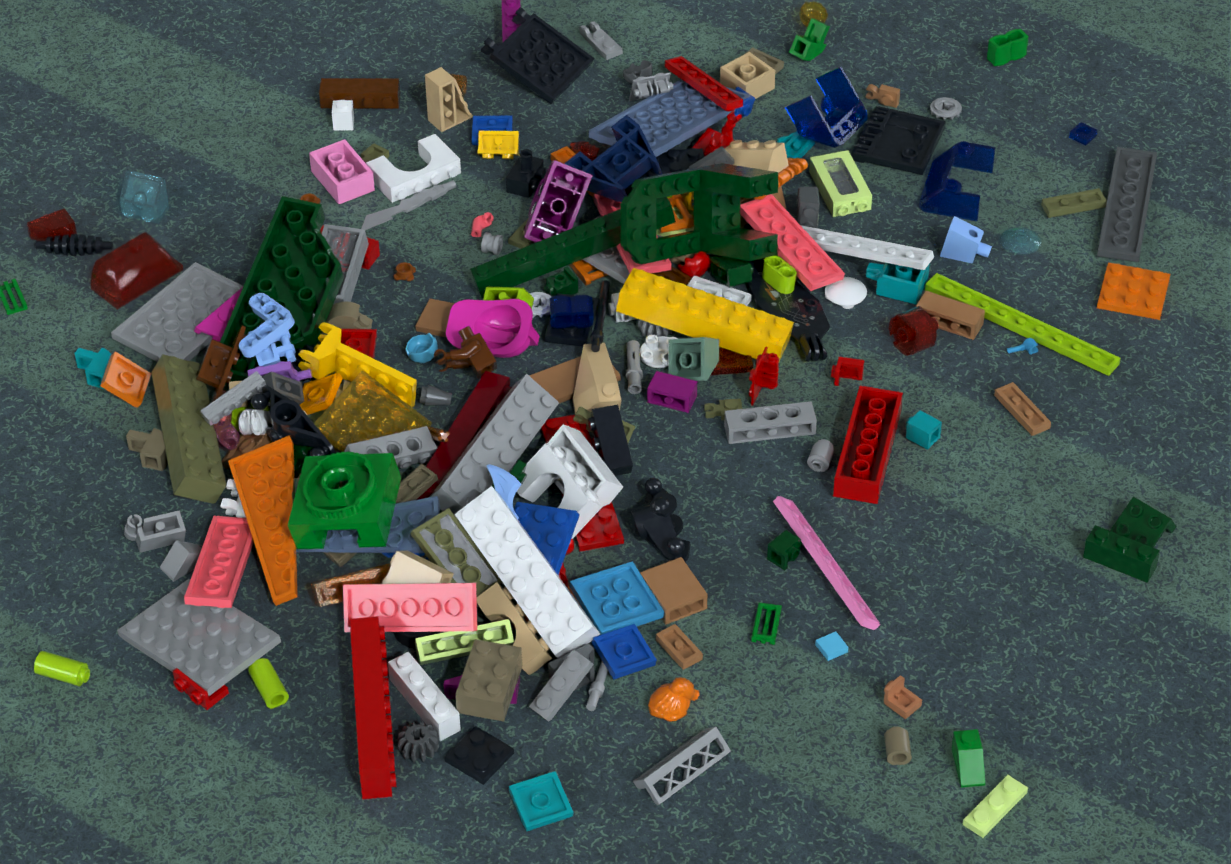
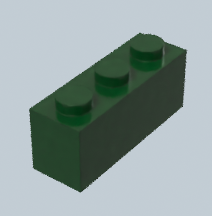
(1121, 553)

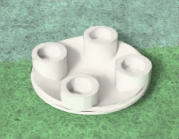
(846, 292)
(655, 351)

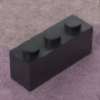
(611, 439)

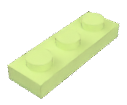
(995, 806)

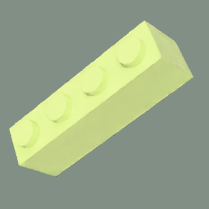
(459, 643)

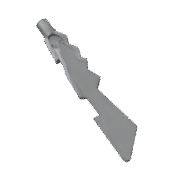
(408, 204)

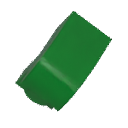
(811, 44)

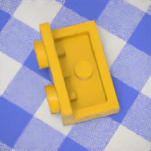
(498, 143)

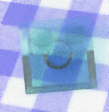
(144, 197)

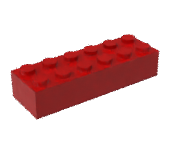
(868, 445)

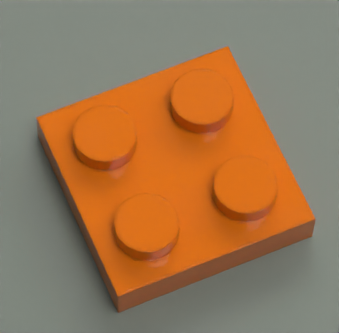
(125, 379)

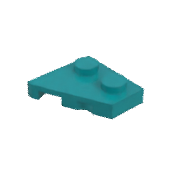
(796, 145)

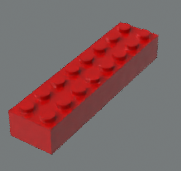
(371, 708)

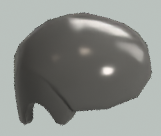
(633, 72)

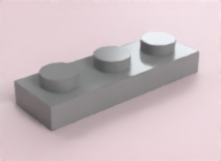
(561, 685)

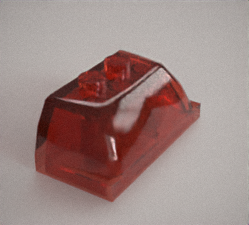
(132, 270)

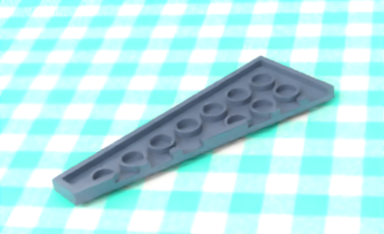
(405, 519)

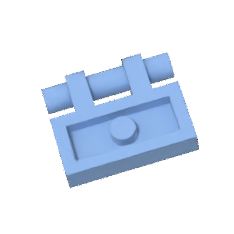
(271, 353)

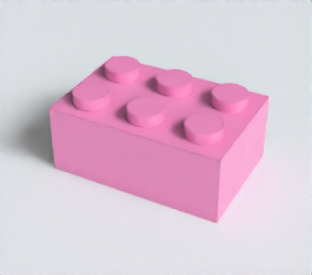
(342, 171)

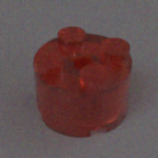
(913, 331)

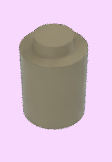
(897, 746)

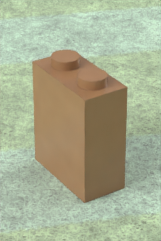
(676, 589)

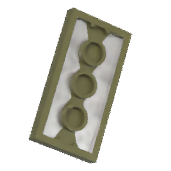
(453, 549)

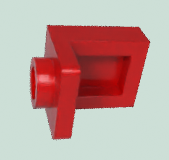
(847, 368)

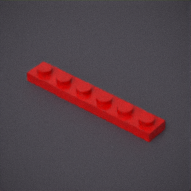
(704, 83)

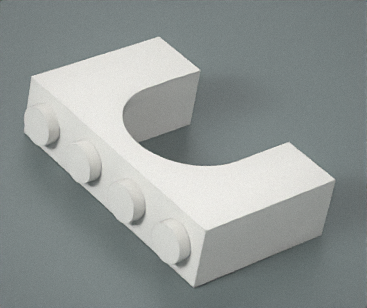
(399, 184)
(550, 466)

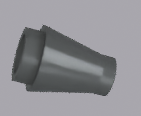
(434, 396)

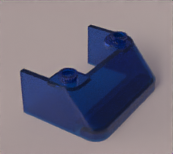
(842, 109)
(943, 194)

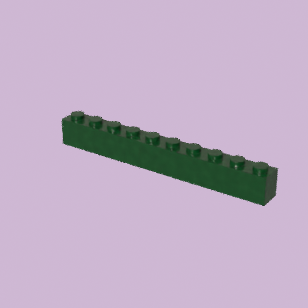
(560, 250)

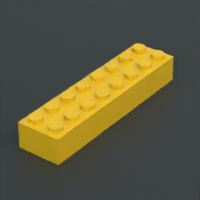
(703, 315)

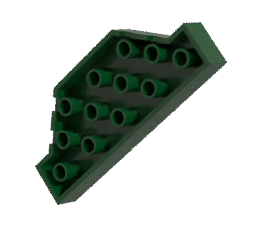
(296, 272)

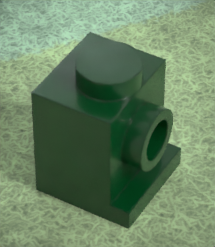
(563, 282)
(784, 549)

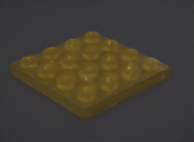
(365, 413)

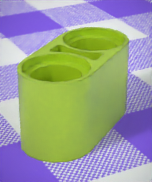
(779, 274)

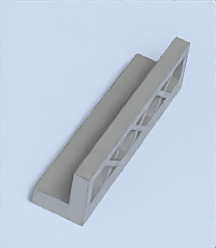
(675, 760)

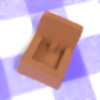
(900, 698)

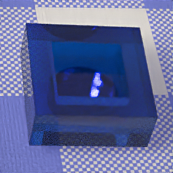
(1083, 133)

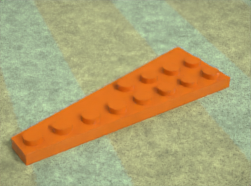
(267, 496)

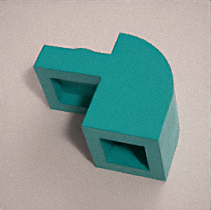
(93, 364)

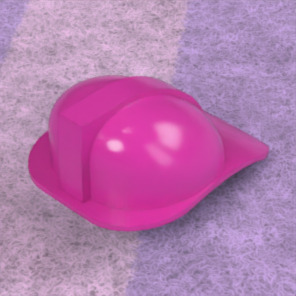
(502, 324)

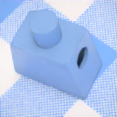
(964, 242)

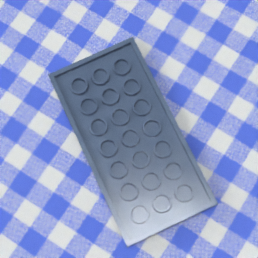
(668, 117)

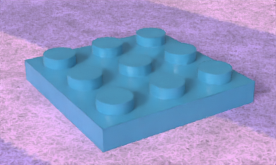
(616, 598)

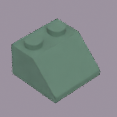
(693, 357)

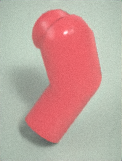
(480, 223)

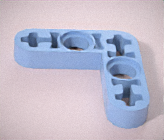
(255, 342)

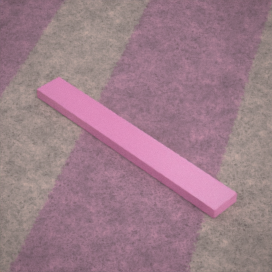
(827, 563)

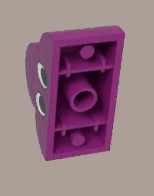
(556, 201)

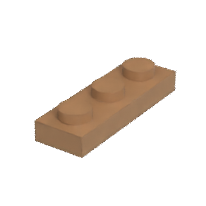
(1022, 409)

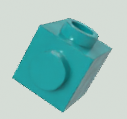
(923, 429)

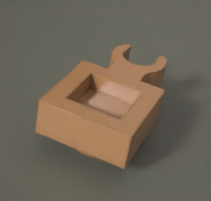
(885, 94)

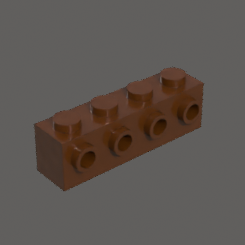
(363, 92)

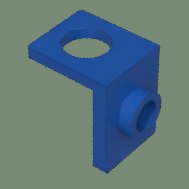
(747, 105)

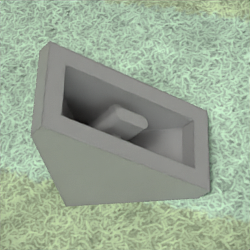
(180, 559)

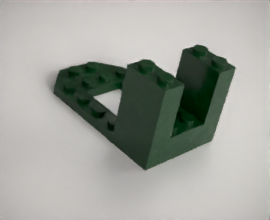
(716, 214)

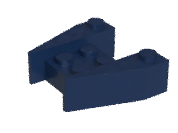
(620, 163)

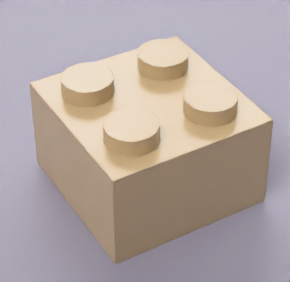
(748, 74)

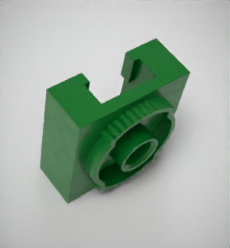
(361, 504)

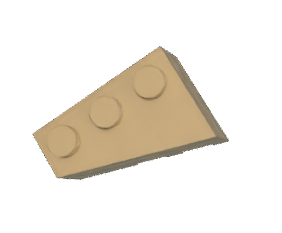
(444, 100)

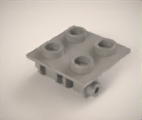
(647, 86)

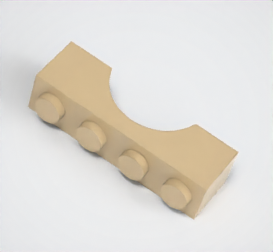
(498, 606)

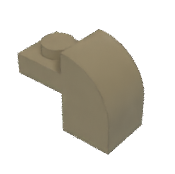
(347, 316)
(150, 447)

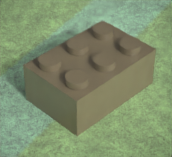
(489, 680)

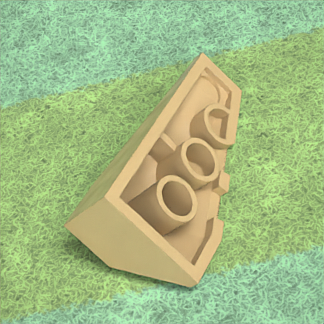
(595, 381)

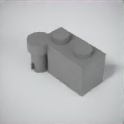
(156, 530)

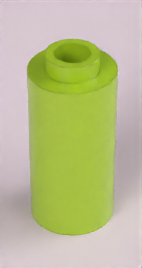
(61, 668)
(268, 683)

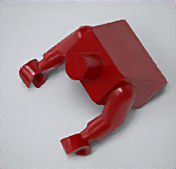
(713, 139)

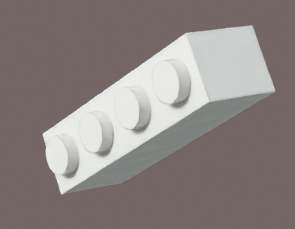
(424, 695)

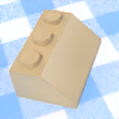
(758, 155)

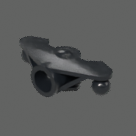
(291, 420)
(658, 524)

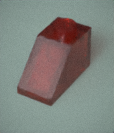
(51, 225)

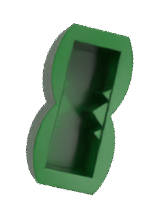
(1007, 47)

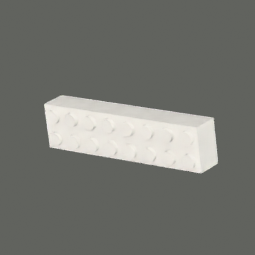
(526, 573)

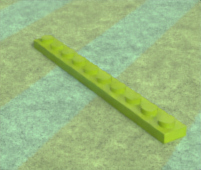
(1026, 325)

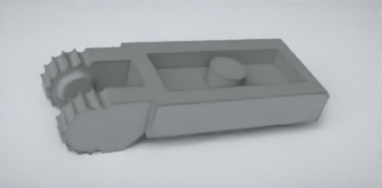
(600, 41)

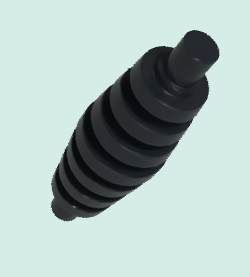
(73, 244)

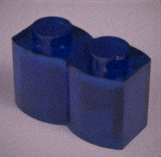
(571, 311)

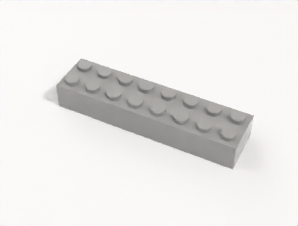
(497, 443)

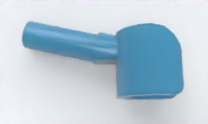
(1029, 345)

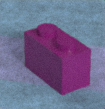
(672, 391)

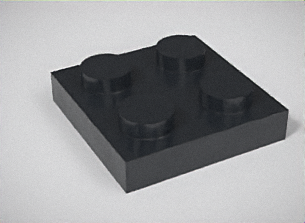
(479, 755)

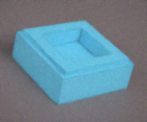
(831, 646)

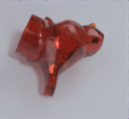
(587, 149)

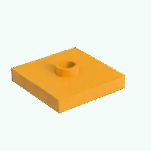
(320, 393)

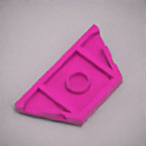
(217, 321)

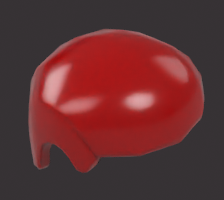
(695, 266)

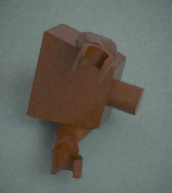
(472, 353)

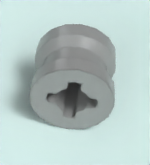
(492, 243)

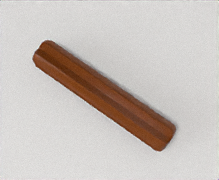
(439, 434)

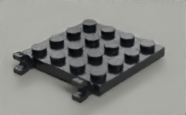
(539, 56)

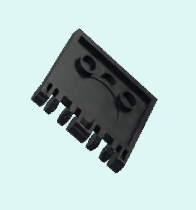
(898, 140)

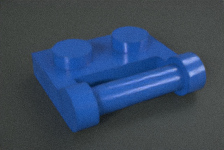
(490, 123)

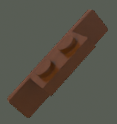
(218, 362)

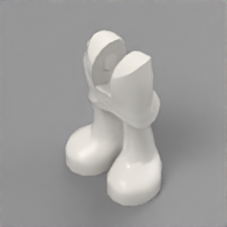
(254, 421)

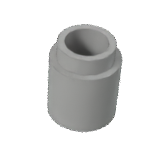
(820, 455)

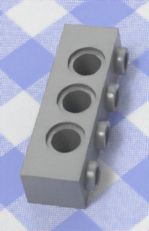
(770, 422)
(399, 444)

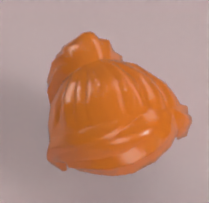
(672, 699)

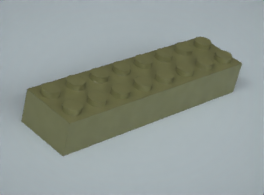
(188, 438)

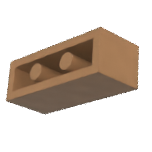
(953, 314)

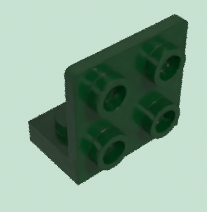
(1142, 523)

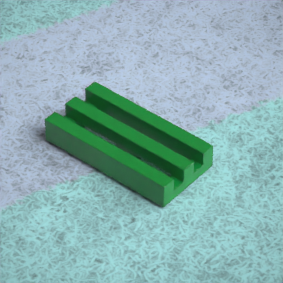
(7, 287)
(764, 637)

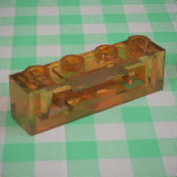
(331, 590)

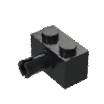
(525, 174)

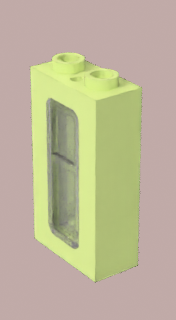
(840, 183)

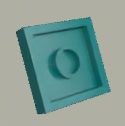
(540, 801)

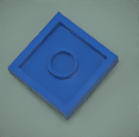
(624, 651)

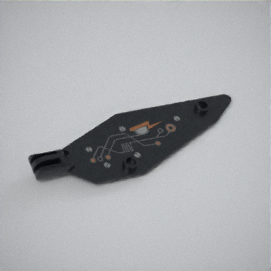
(798, 306)

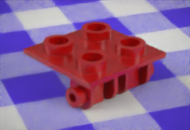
(764, 374)

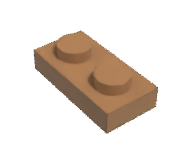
(679, 646)

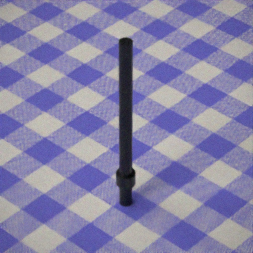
(597, 335)

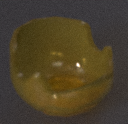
(812, 10)

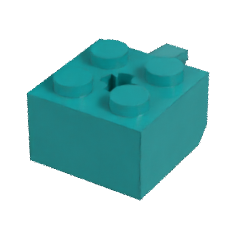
(898, 281)

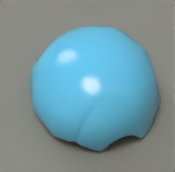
(421, 348)

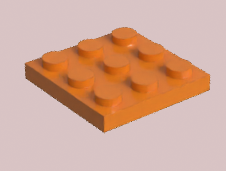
(1133, 291)

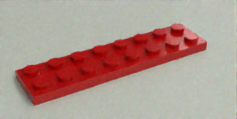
(604, 527)

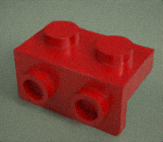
(197, 693)

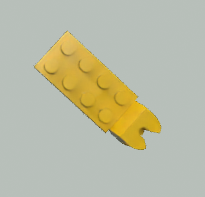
(339, 358)

